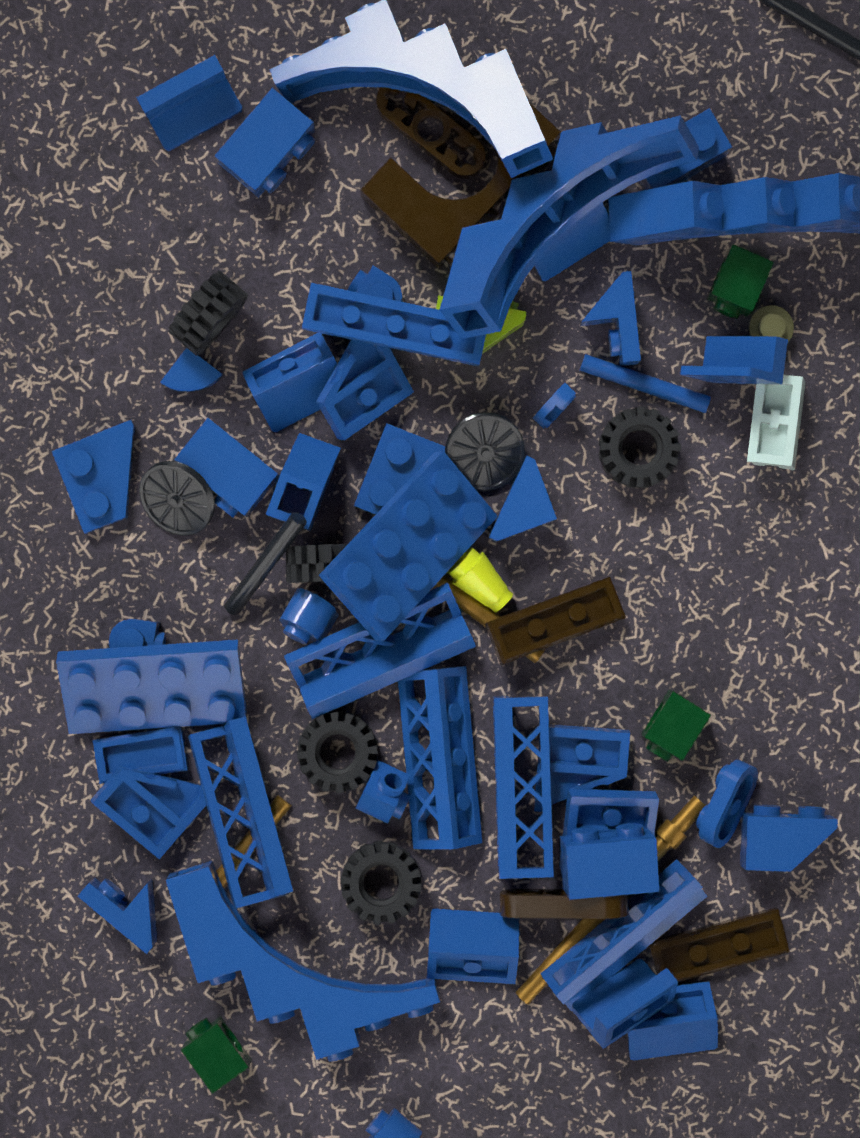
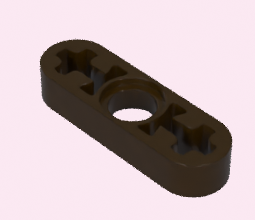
(449, 159)
(556, 904)

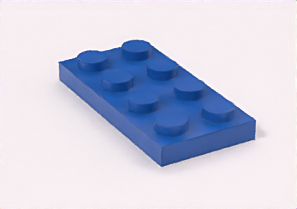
(408, 546)
(151, 686)

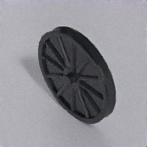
(486, 450)
(176, 498)

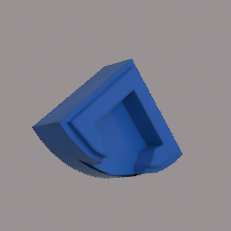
(190, 374)
(549, 411)

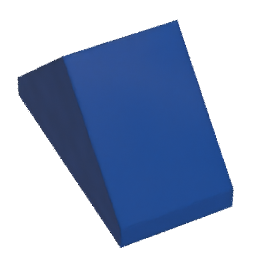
(525, 505)

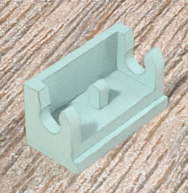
(776, 423)

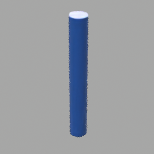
(645, 383)

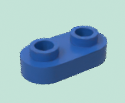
(732, 793)

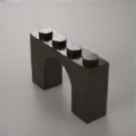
(435, 222)

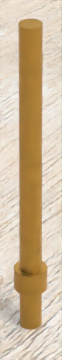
(669, 835)

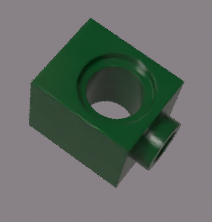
(739, 282)
(674, 727)
(215, 1053)

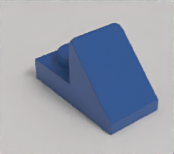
(619, 308)
(133, 920)

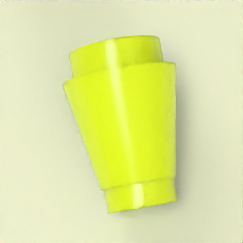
(480, 580)

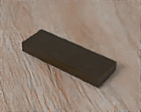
(555, 621)
(721, 945)

